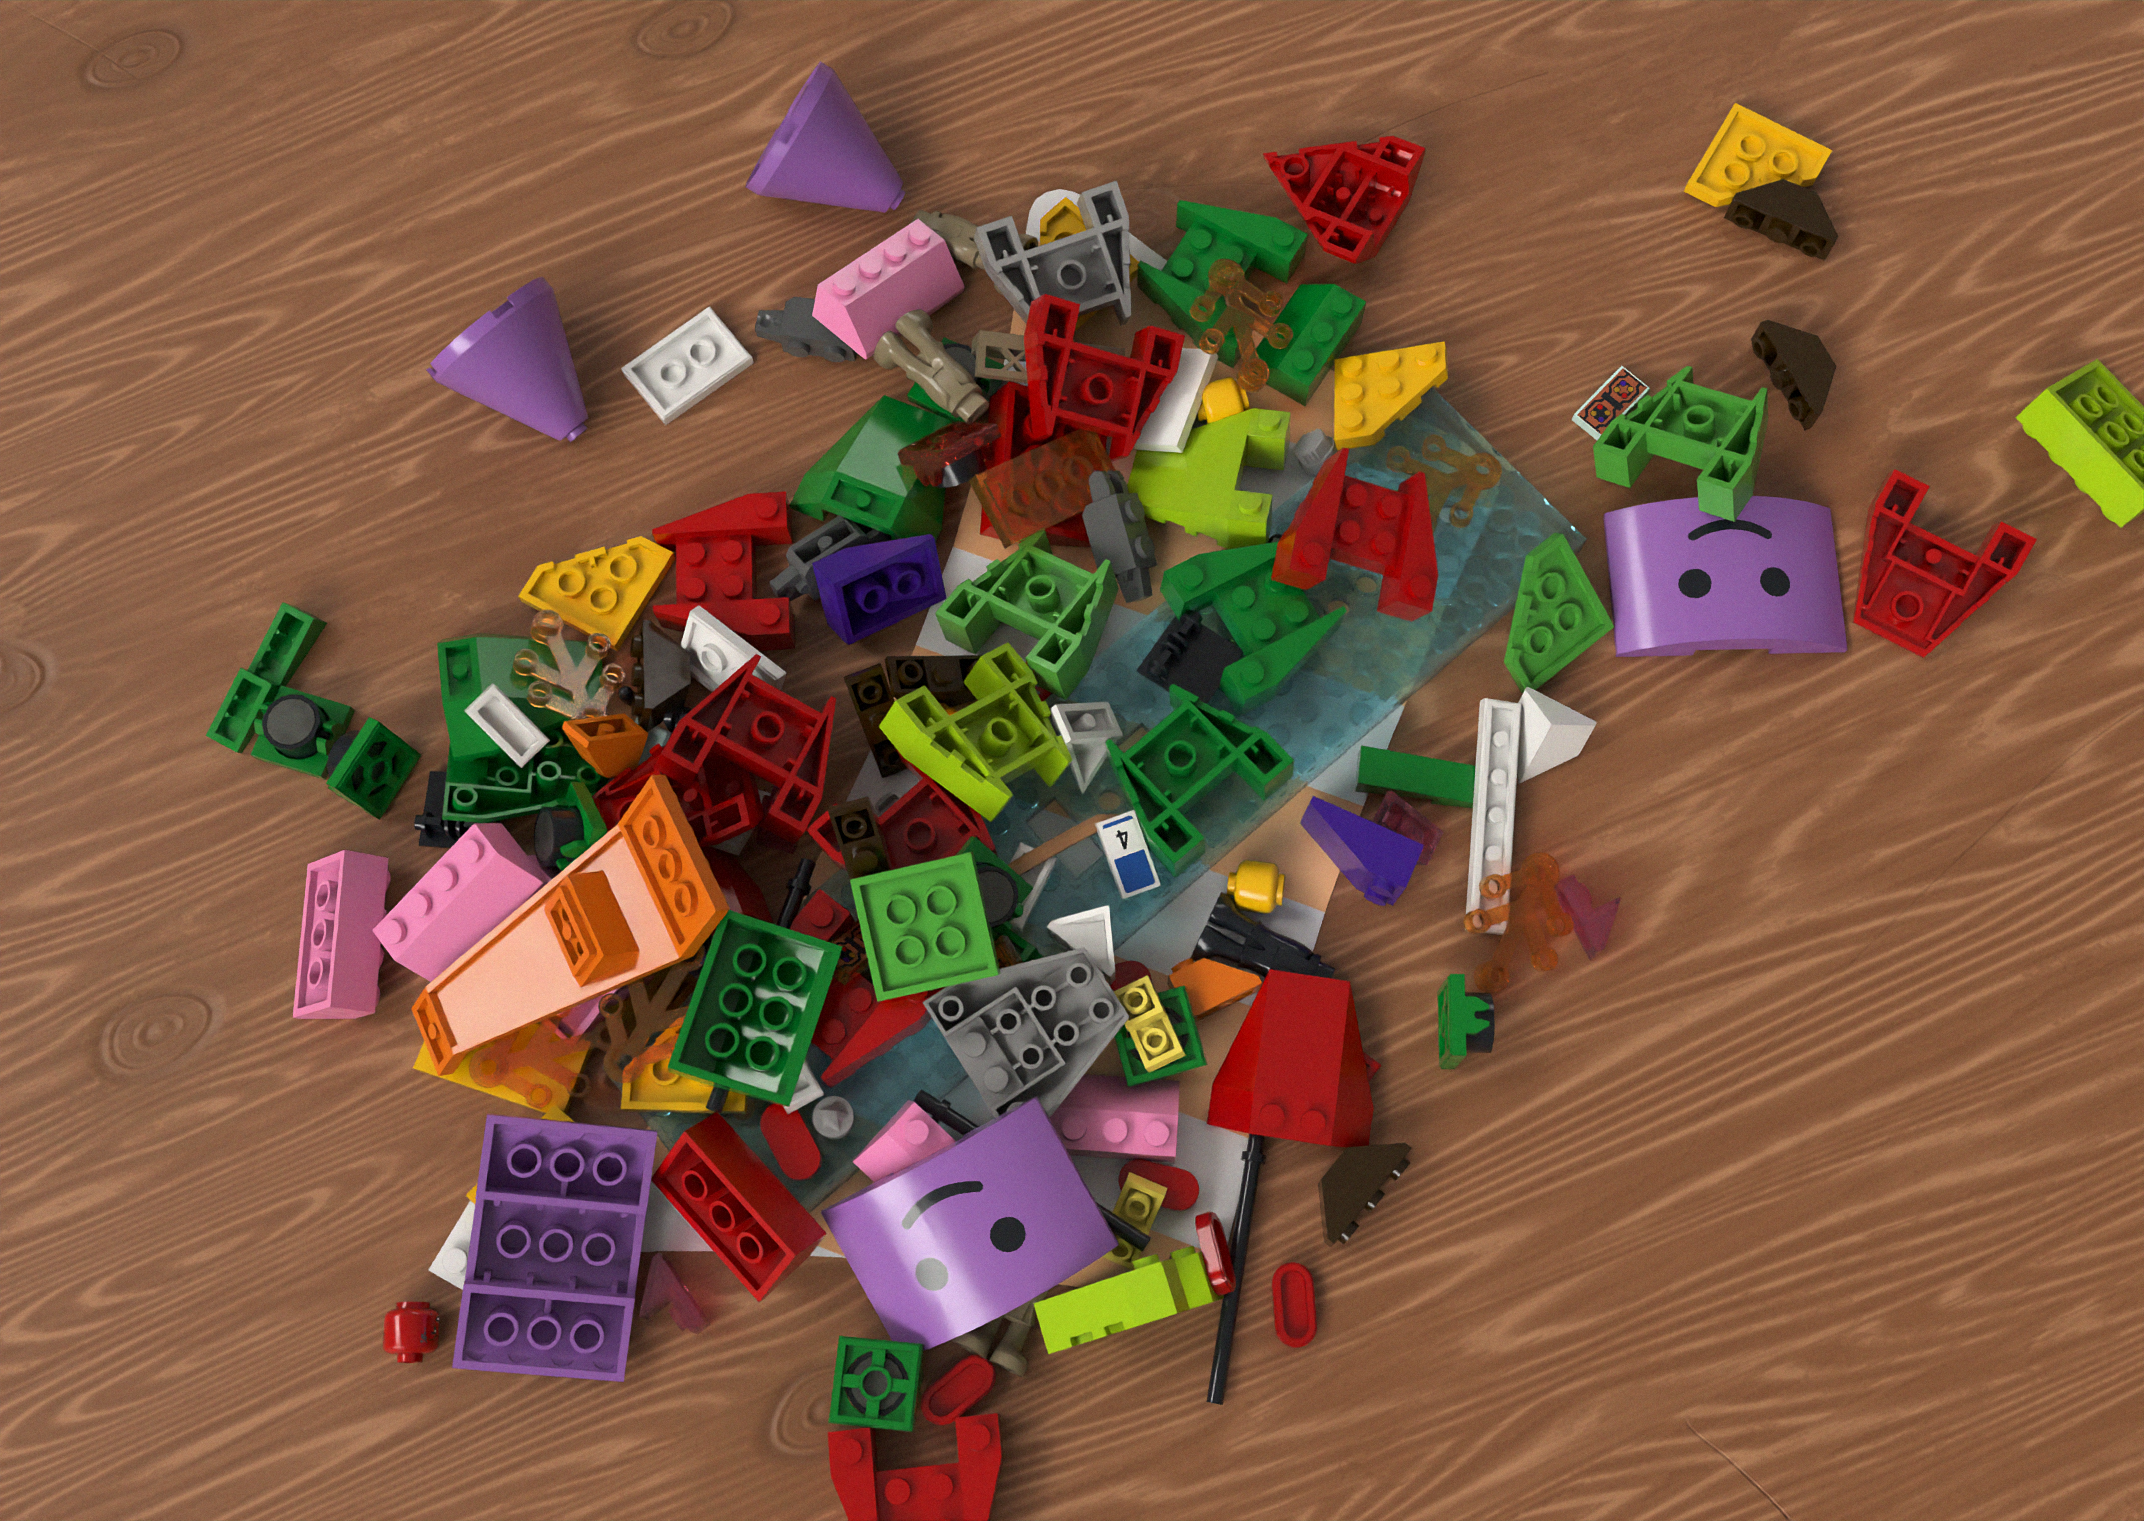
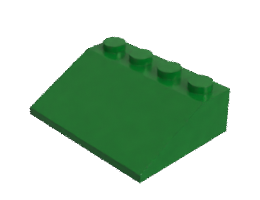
(755, 1008)

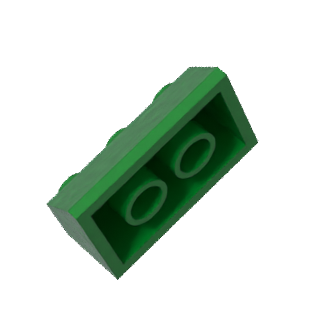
(1322, 325)

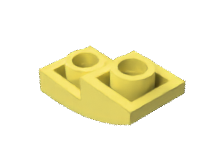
(1149, 1024)
(1138, 1206)

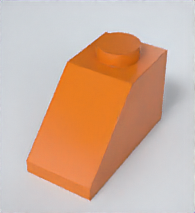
(607, 742)
(1212, 985)

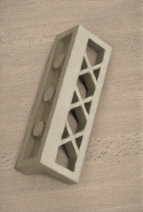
(1011, 348)

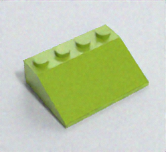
(2096, 436)

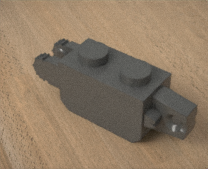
(801, 332)
(1120, 533)
(828, 539)

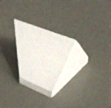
(1084, 732)
(1548, 734)
(1087, 930)

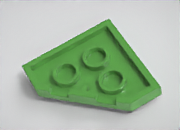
(1553, 614)

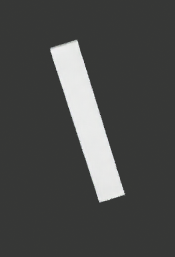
(1493, 803)

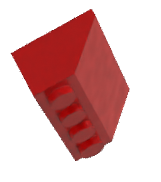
(737, 1205)

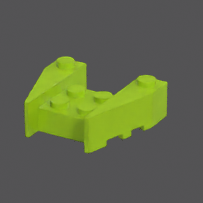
(984, 742)
(1126, 1300)

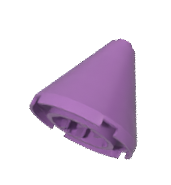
(827, 153)
(518, 364)

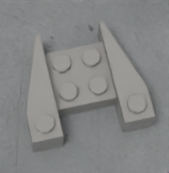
(1078, 268)

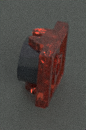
(951, 453)

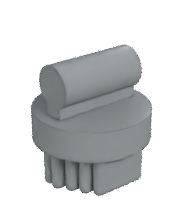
(1314, 450)

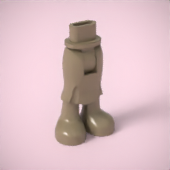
(960, 237)
(933, 368)
(1008, 1352)

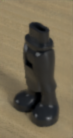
(1262, 946)

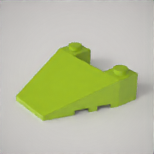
(1204, 481)

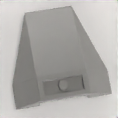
(1030, 1028)

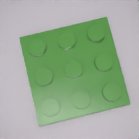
(925, 926)

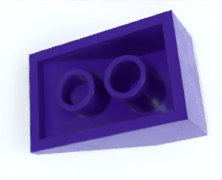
(878, 585)
(1365, 852)

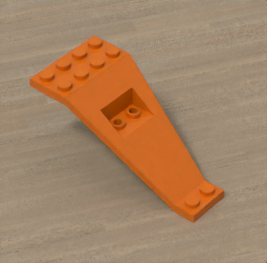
(603, 922)

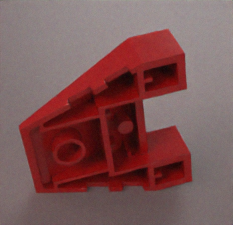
(1918, 584)

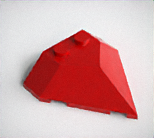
(1350, 191)

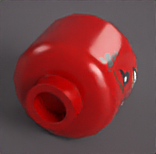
(411, 1331)

